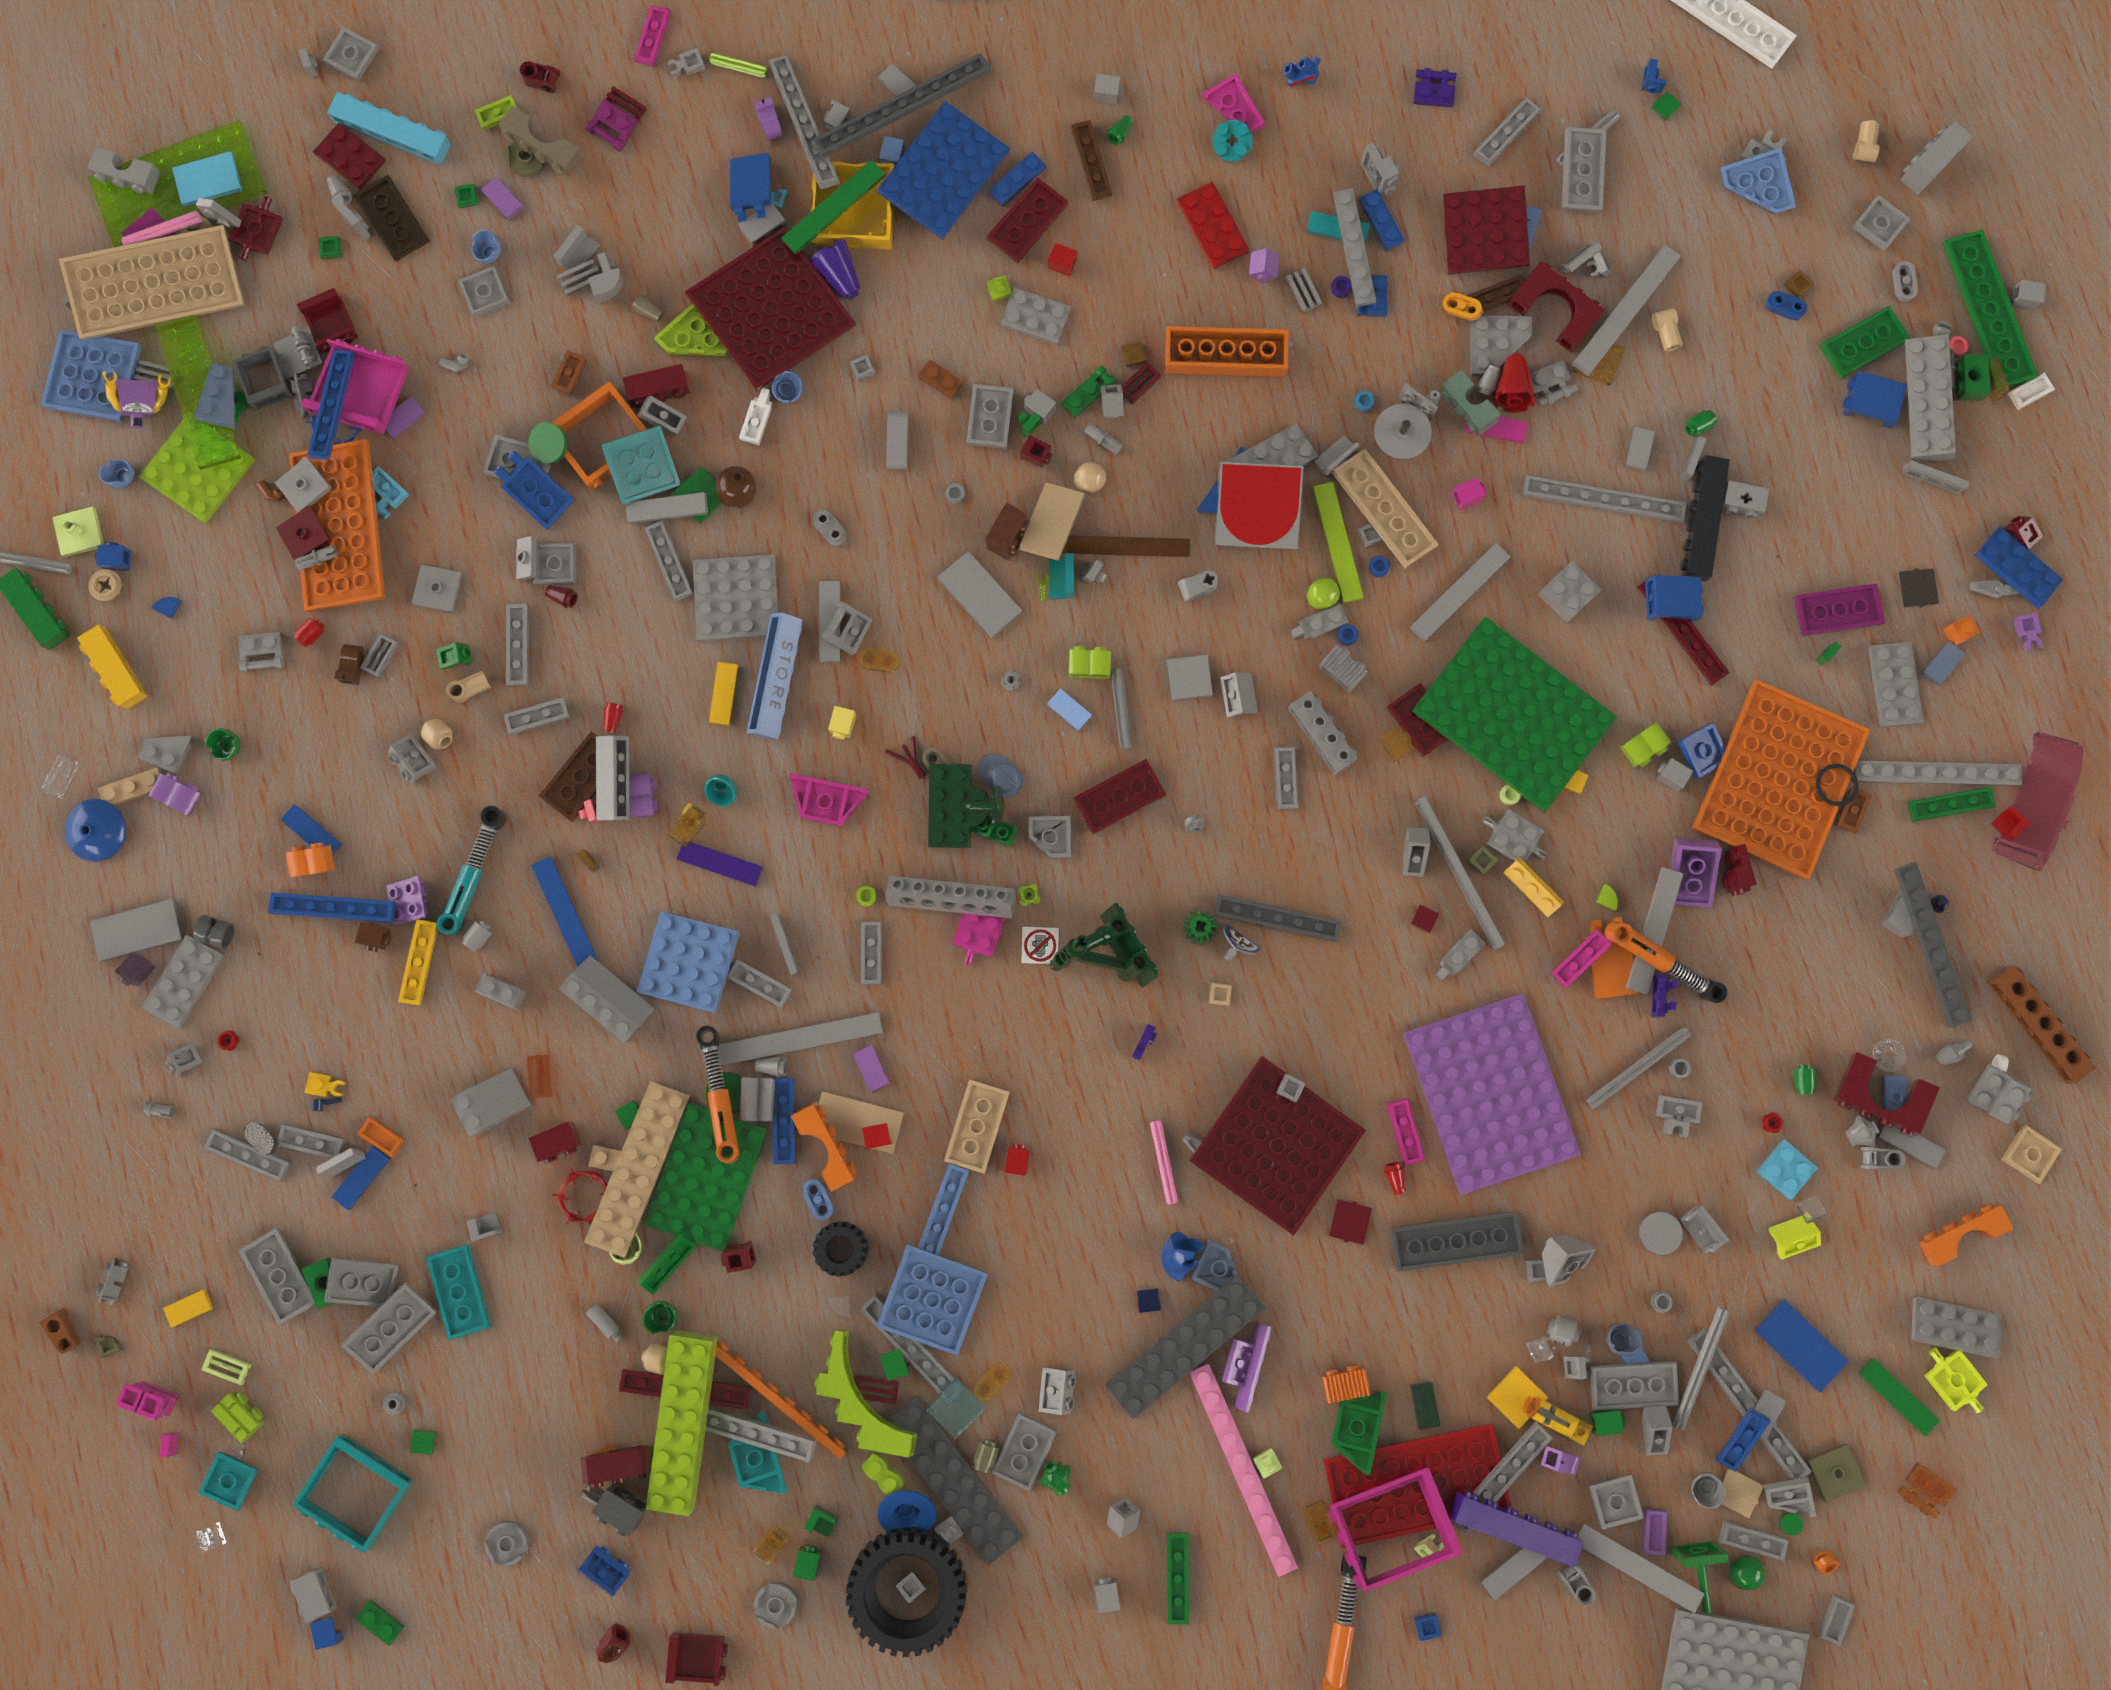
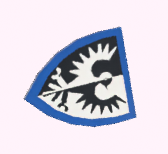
(1238, 943)

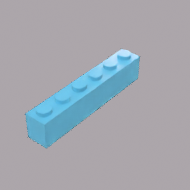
(389, 128)

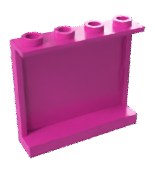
(371, 387)

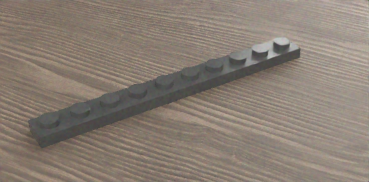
(901, 105)

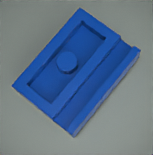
(1380, 285)

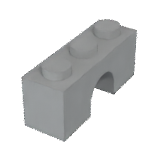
(139, 176)

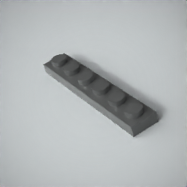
(1277, 918)

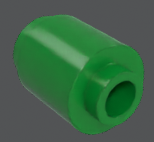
(1700, 423)
(1805, 1080)

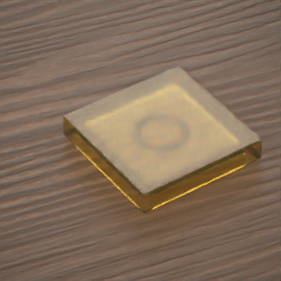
(1607, 366)

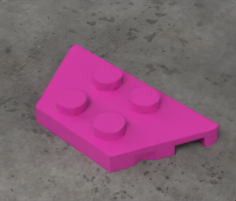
(825, 800)

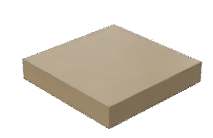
(2031, 1154)

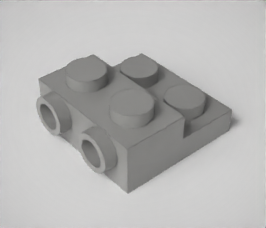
(1381, 172)
(2000, 1094)

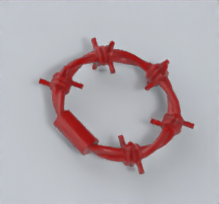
(561, 1196)

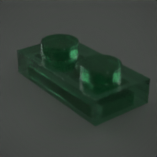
(1425, 1405)

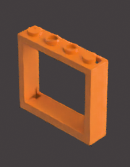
(583, 410)

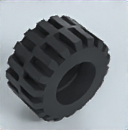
(822, 1255)

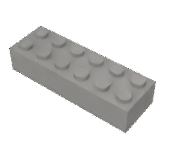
(1930, 399)

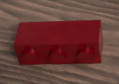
(658, 383)
(616, 1465)

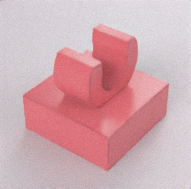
(589, 811)

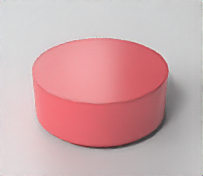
(1959, 346)

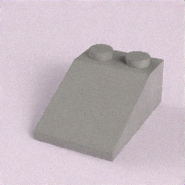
(490, 1103)

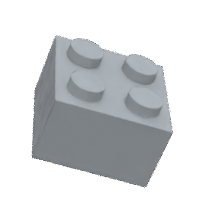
(1569, 592)

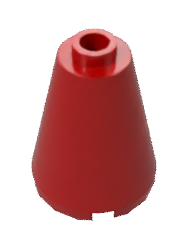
(1515, 386)

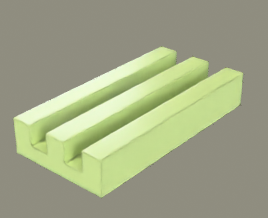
(243, 1372)

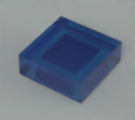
(1148, 1300)

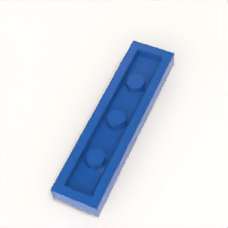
(783, 1126)

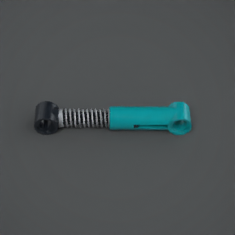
(470, 873)

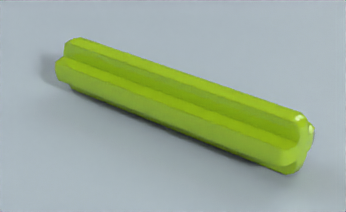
(738, 64)

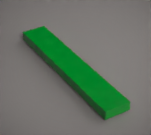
(833, 207)

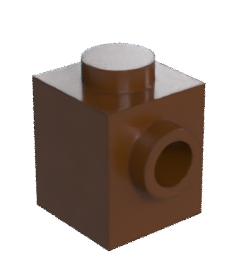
(373, 937)

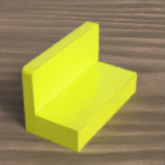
(1795, 1237)

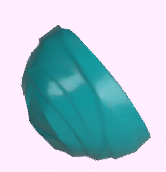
(720, 790)

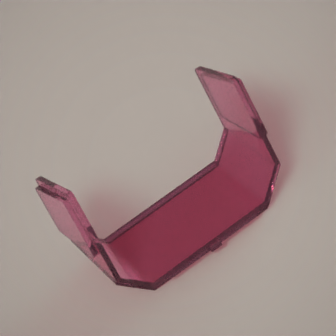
(2043, 800)

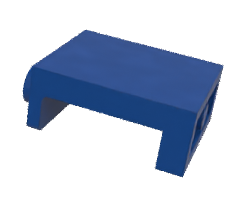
(1874, 398)
(1674, 597)

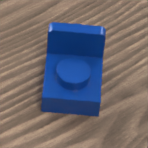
(1650, 82)

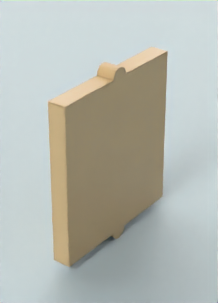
(1741, 1492)

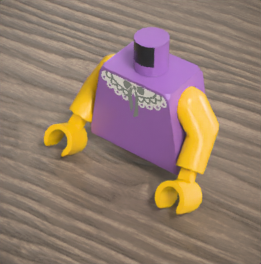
(136, 397)

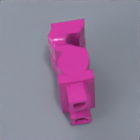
(147, 1400)

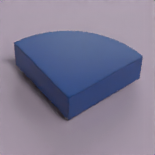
(167, 606)

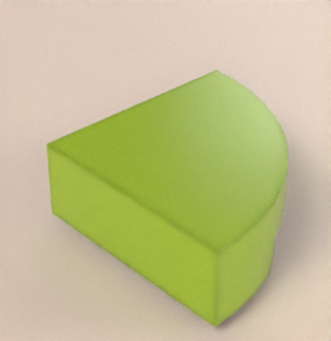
(1607, 898)

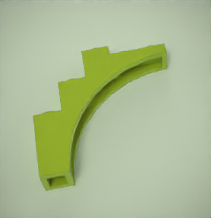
(853, 1409)

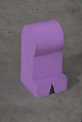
(768, 118)
(1562, 1461)

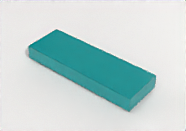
(1328, 226)

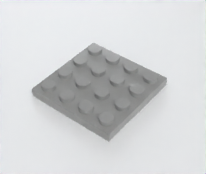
(734, 597)

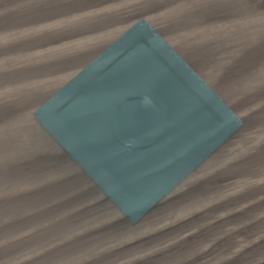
(956, 1408)

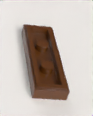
(1498, 293)

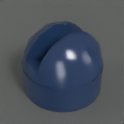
(1945, 903)

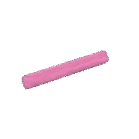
(163, 228)
(1164, 1162)

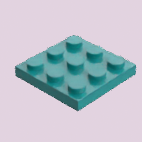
(640, 464)

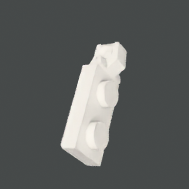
(756, 418)

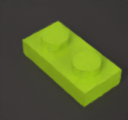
(493, 113)

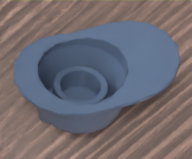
(999, 771)

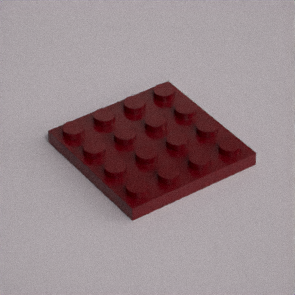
(1486, 230)

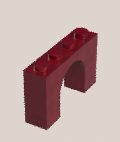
(1546, 281)
(1854, 1094)

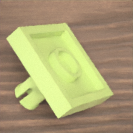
(78, 531)

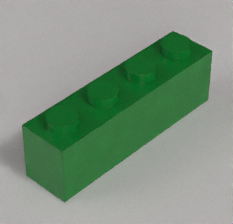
(32, 608)

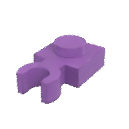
(2027, 627)

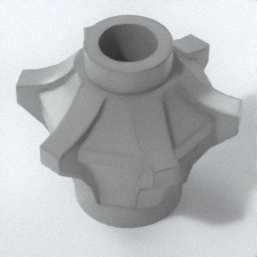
(1862, 1132)

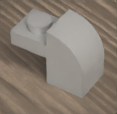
(607, 284)

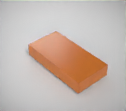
(381, 1136)

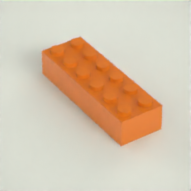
(1226, 351)

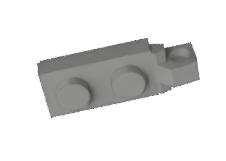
(1320, 623)
(1460, 954)

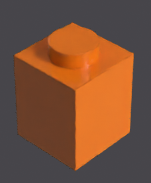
(1961, 630)

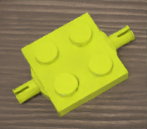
(1956, 1380)

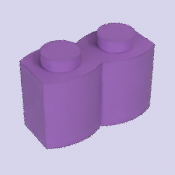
(175, 794)
(641, 796)

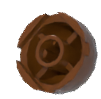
(735, 487)

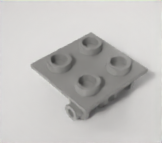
(297, 352)
(1426, 404)

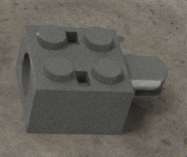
(616, 1507)

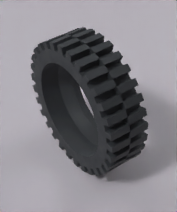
(894, 1632)

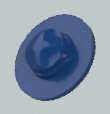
(906, 1510)

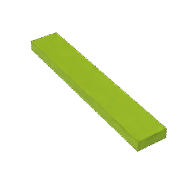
(1337, 542)

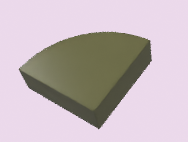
(107, 1346)

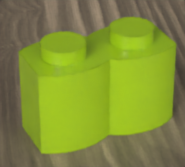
(1089, 663)
(1646, 744)
(887, 1477)

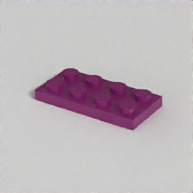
(1839, 610)

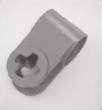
(1195, 586)
(1879, 1158)
(1574, 1581)

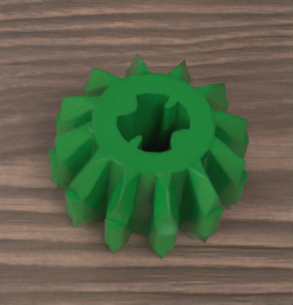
(1207, 929)

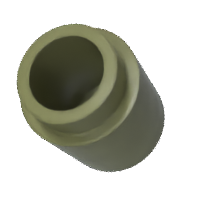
(985, 1455)

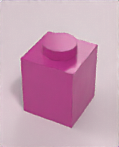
(1469, 493)

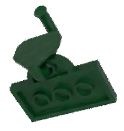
(956, 806)

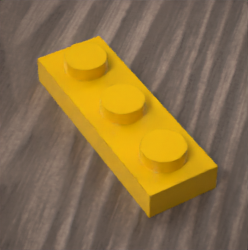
(1533, 887)

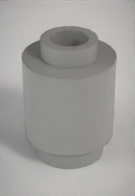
(477, 935)

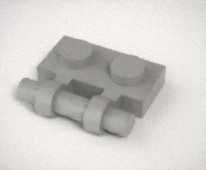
(1551, 377)

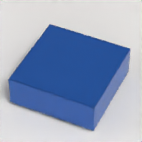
(1427, 1626)

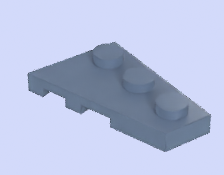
(217, 398)

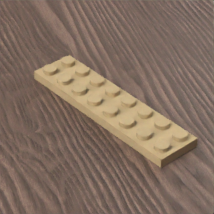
(637, 1169)

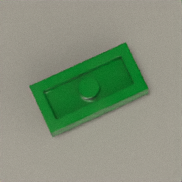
(379, 1622)

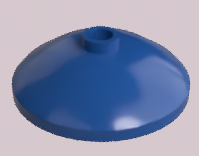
(105, 833)

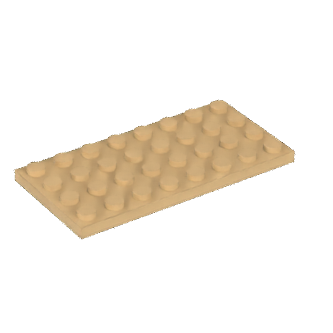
(151, 282)

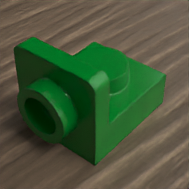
(454, 655)

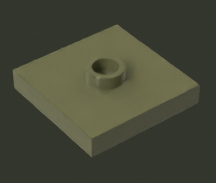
(1836, 1472)

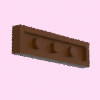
(1091, 160)

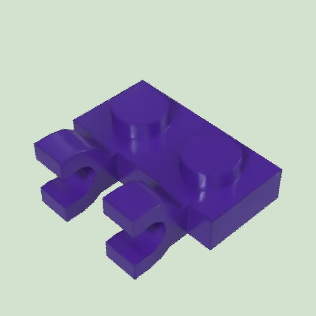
(1661, 987)

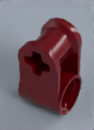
(543, 77)

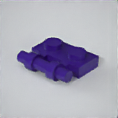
(1432, 93)

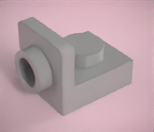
(182, 1060)

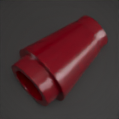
(564, 596)

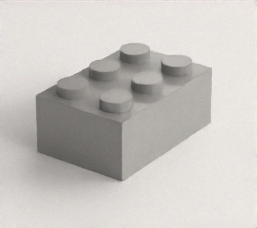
(1935, 157)

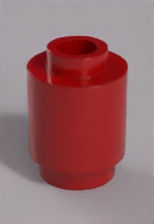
(309, 631)

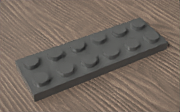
(1456, 1241)

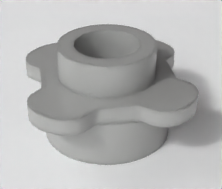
(1194, 824)

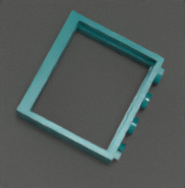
(324, 1519)

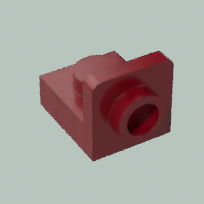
(2025, 530)

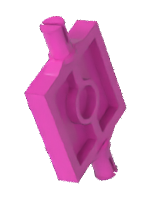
(978, 935)

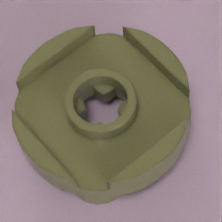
(520, 166)

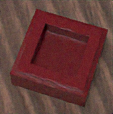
(1424, 918)

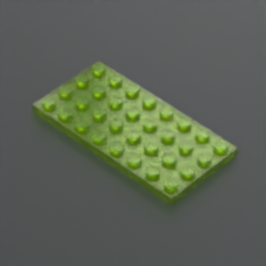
(124, 206)

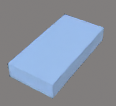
(1069, 709)

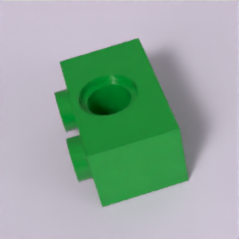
(1978, 368)
(314, 1276)

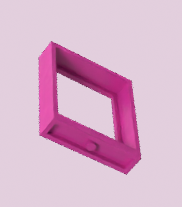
(1438, 1513)

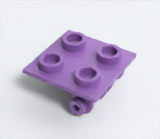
(409, 900)

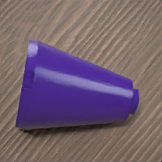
(838, 268)

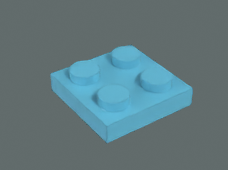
(1786, 1169)

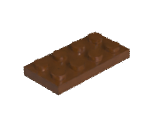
(574, 781)

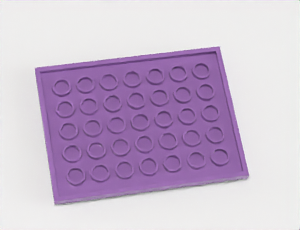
(1491, 1094)

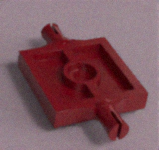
(256, 229)

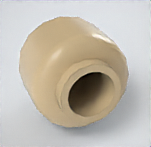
(436, 734)
(655, 1358)

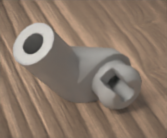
(457, 365)

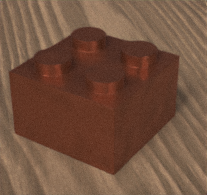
(1007, 531)

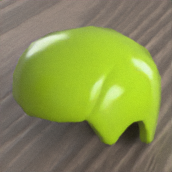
(1323, 593)

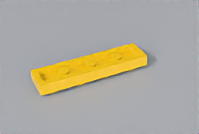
(418, 962)

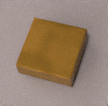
(1799, 284)
(1133, 354)
(588, 860)

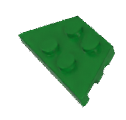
(1358, 1429)

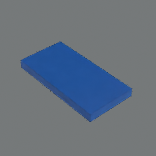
(1801, 1345)

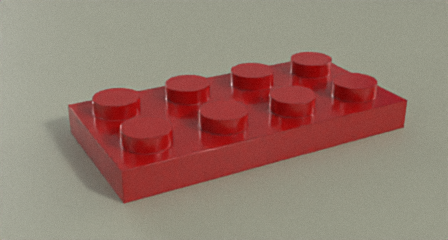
(1213, 225)

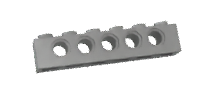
(950, 897)

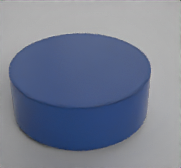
(1378, 566)
(1347, 635)

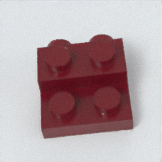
(1741, 874)

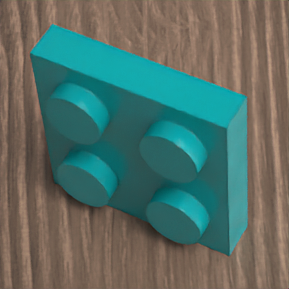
(228, 1481)

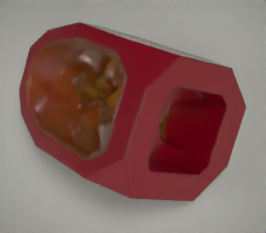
(613, 1643)

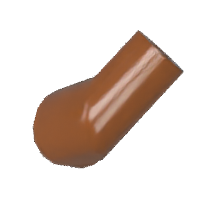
(268, 493)

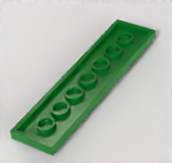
(1989, 305)

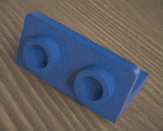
(604, 1570)

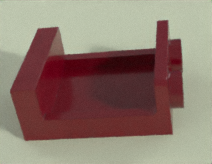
(328, 319)
(696, 1658)

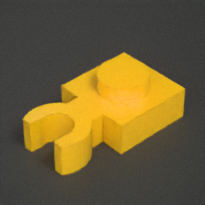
(321, 1085)

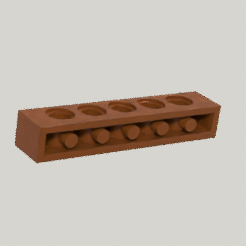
(2081, 1062)

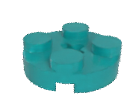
(1224, 133)

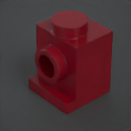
(1033, 446)
(733, 1262)

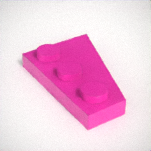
(1234, 103)

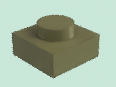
(1482, 860)

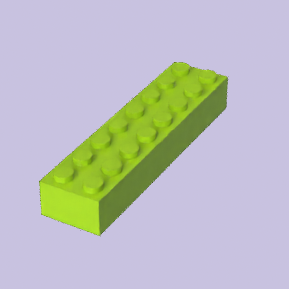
(681, 1423)

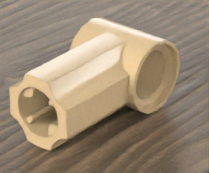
(1867, 147)
(1666, 324)
(470, 686)

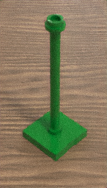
(1700, 1555)

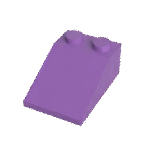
(1699, 864)

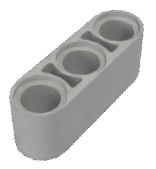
(897, 440)

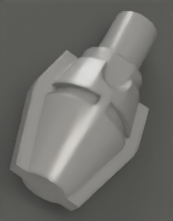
(1953, 1052)

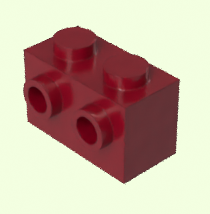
(555, 1142)

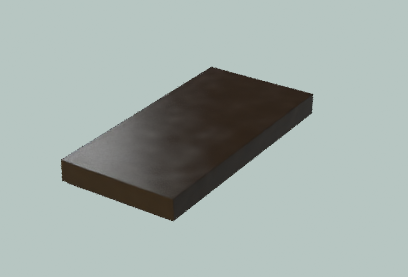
(391, 218)

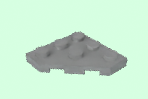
(1496, 339)

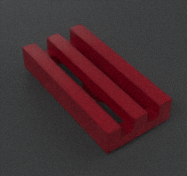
(611, 96)
(1140, 393)
(878, 1390)

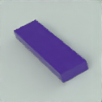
(720, 863)

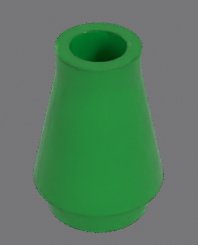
(1119, 131)

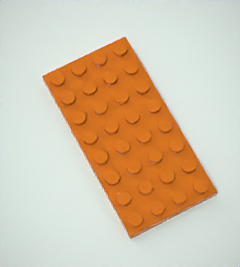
(352, 525)

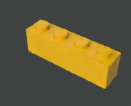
(112, 667)

